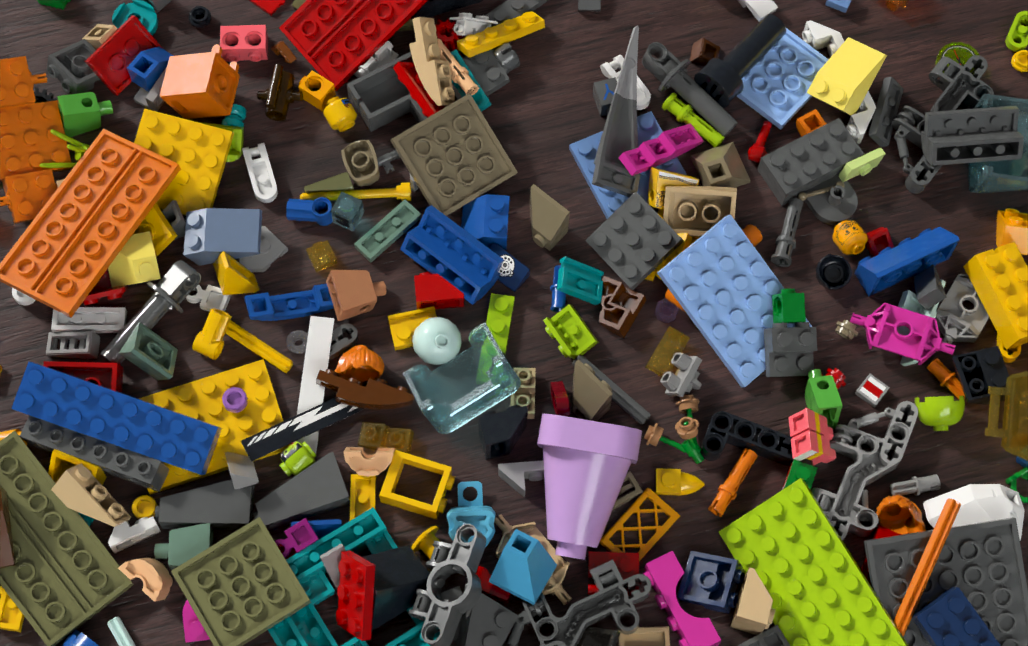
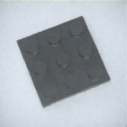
(634, 240)

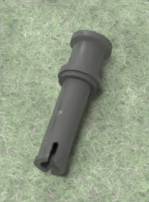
(786, 241)

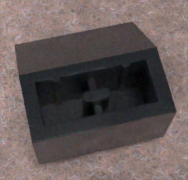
(978, 371)
(501, 430)

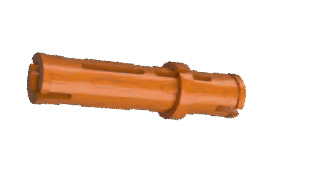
(728, 490)

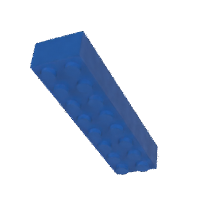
(116, 418)

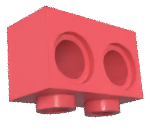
(244, 37)

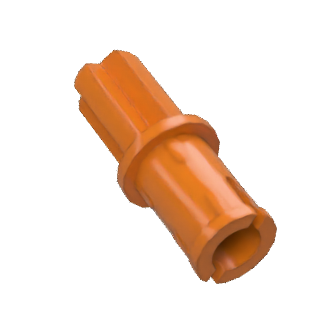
(946, 377)

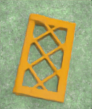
(633, 509)

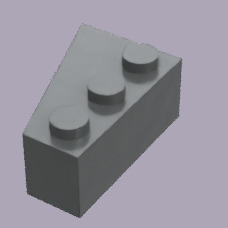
(486, 624)

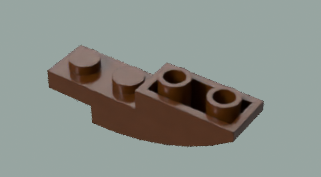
(374, 396)

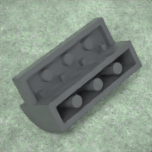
(972, 135)

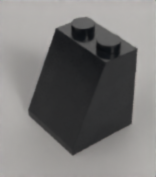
(395, 583)

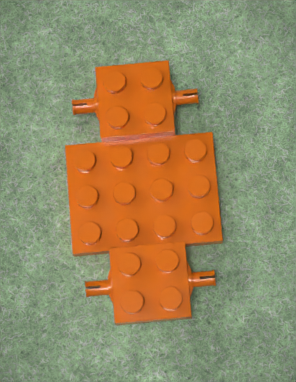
(27, 141)

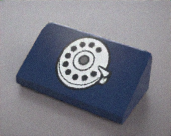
(512, 271)

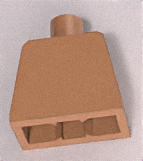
(353, 292)

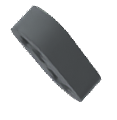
(343, 345)

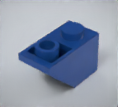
(148, 67)

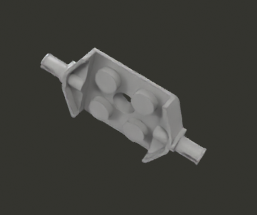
(954, 320)

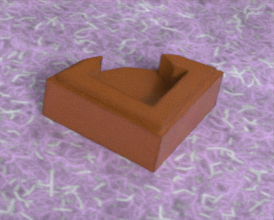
(281, 48)

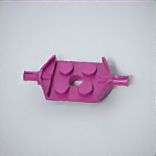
(917, 345)

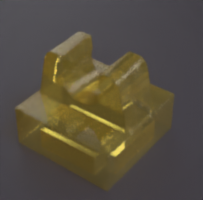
(321, 255)

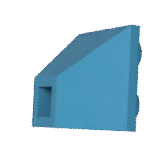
(523, 567)

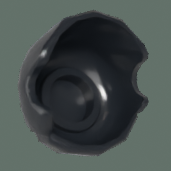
(833, 272)

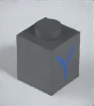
(603, 94)

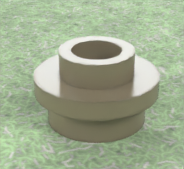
(846, 329)

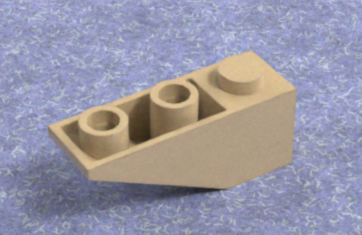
(84, 494)

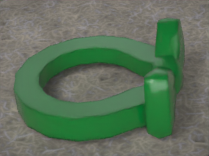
(1012, 481)

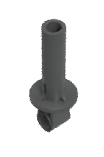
(674, 74)
(167, 295)

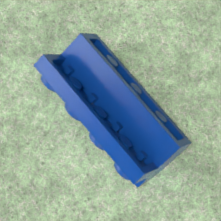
(453, 254)

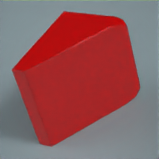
(878, 240)

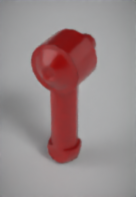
(758, 150)

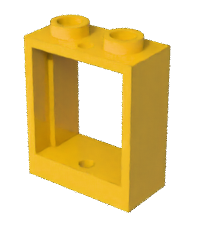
(390, 483)

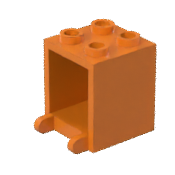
(200, 84)

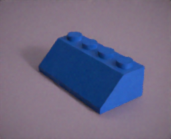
(906, 259)

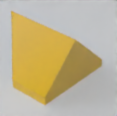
(233, 276)

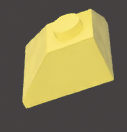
(135, 262)

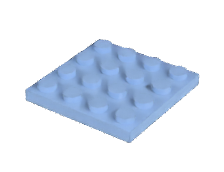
(781, 79)

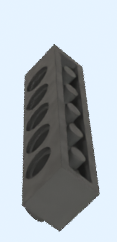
(111, 458)

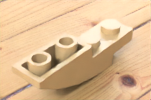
(432, 71)

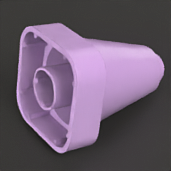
(583, 477)

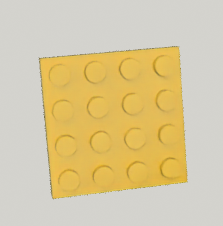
(198, 151)

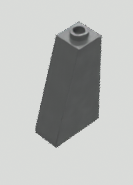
(305, 495)
(213, 504)

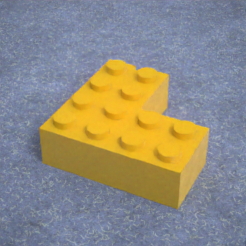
(1002, 286)

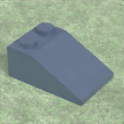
(219, 230)

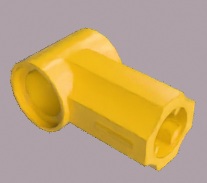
(210, 340)

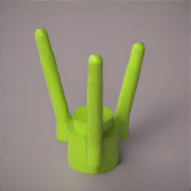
(79, 148)

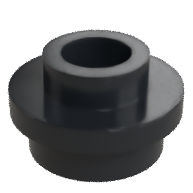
(200, 11)

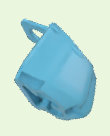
(472, 513)

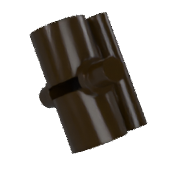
(279, 94)

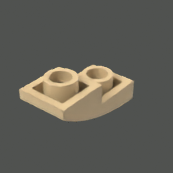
(526, 393)

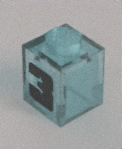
(347, 211)

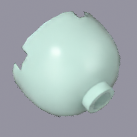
(437, 340)

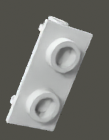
(467, 25)
(380, 58)

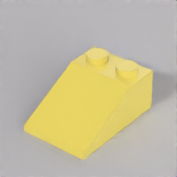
(847, 76)

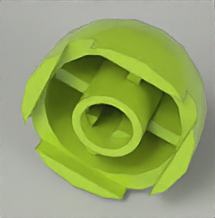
(940, 411)

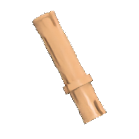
(466, 83)

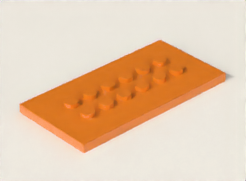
(87, 222)

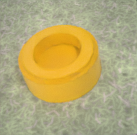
(144, 507)

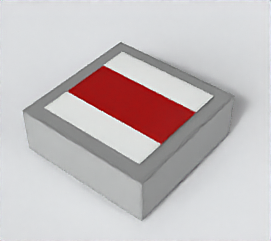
(872, 390)

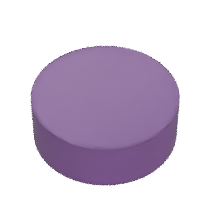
(234, 400)

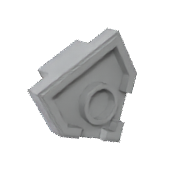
(270, 250)

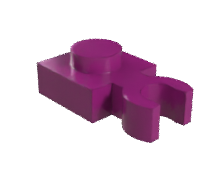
(299, 537)

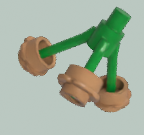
(686, 428)

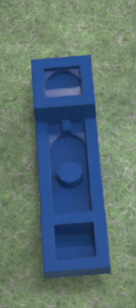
(289, 305)

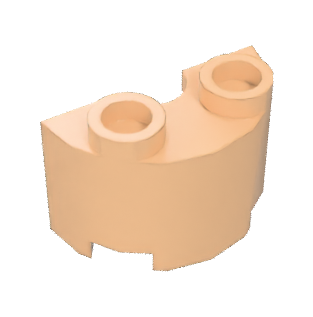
(368, 464)
(152, 573)

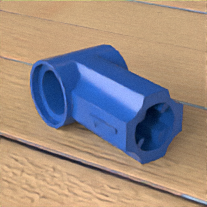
(308, 210)

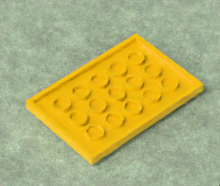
(204, 402)

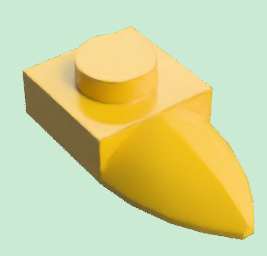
(676, 482)

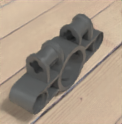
(448, 559)

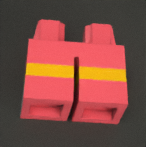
(811, 437)

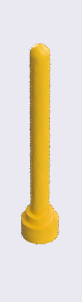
(401, 192)

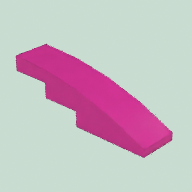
(661, 149)

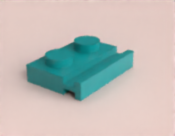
(580, 280)

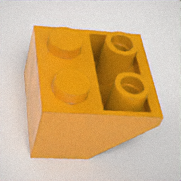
(1012, 228)

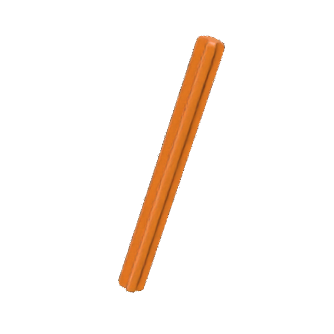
(926, 564)

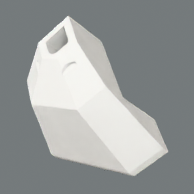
(979, 505)

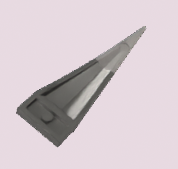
(620, 129)

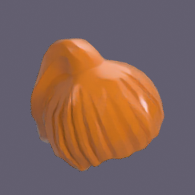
(360, 364)
(900, 515)

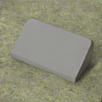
(241, 470)

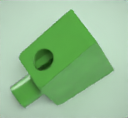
(82, 112)
(823, 396)

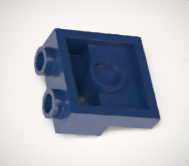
(711, 581)

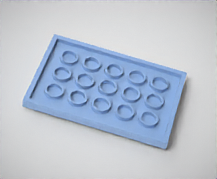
(727, 296)

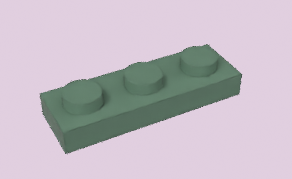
(387, 230)

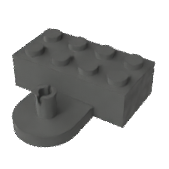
(811, 165)

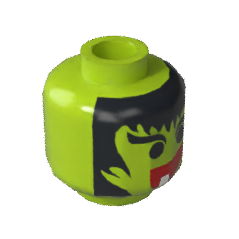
(297, 458)

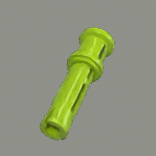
(685, 114)

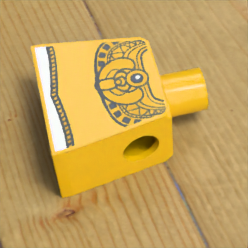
(657, 184)

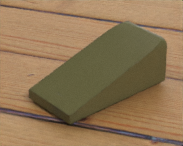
(336, 183)

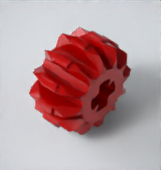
(446, 33)

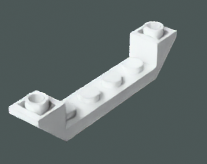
(820, 37)

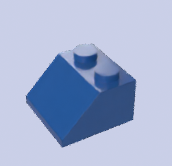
(487, 219)

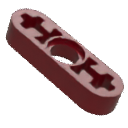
(559, 398)

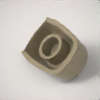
(361, 162)

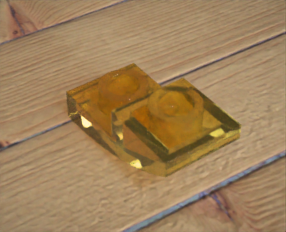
(671, 343)
(381, 436)

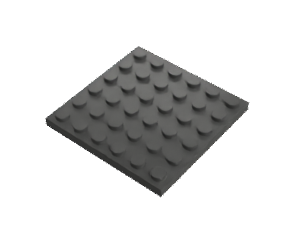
(976, 557)

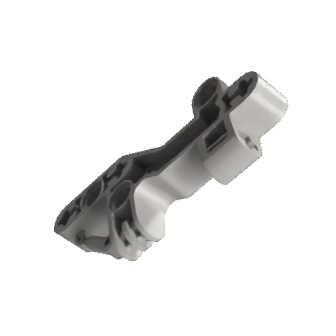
(868, 467)

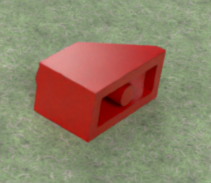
(437, 292)

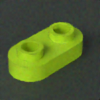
(1018, 33)

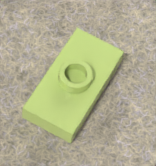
(861, 165)

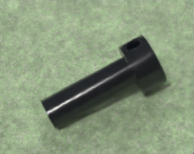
(724, 77)

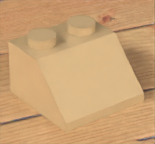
(754, 605)

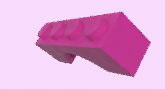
(664, 577)

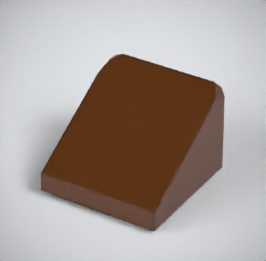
(704, 51)

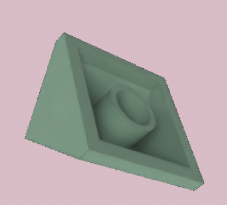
(150, 353)

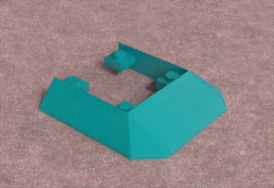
(306, 625)

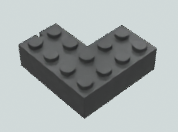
(383, 97)

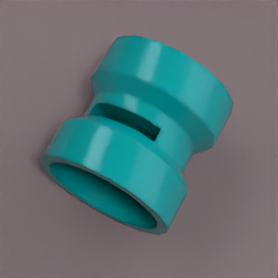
(236, 118)

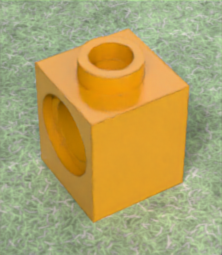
(319, 97)

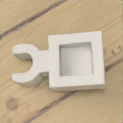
(209, 298)

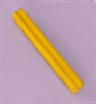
(259, 347)

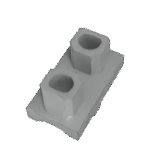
(685, 376)

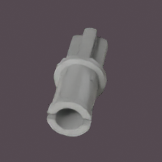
(916, 485)

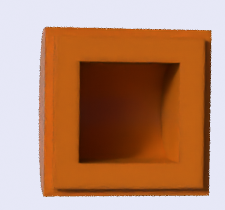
(809, 122)

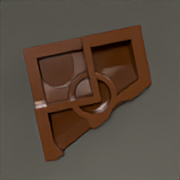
(619, 306)

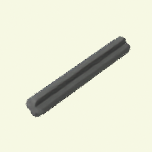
(619, 396)

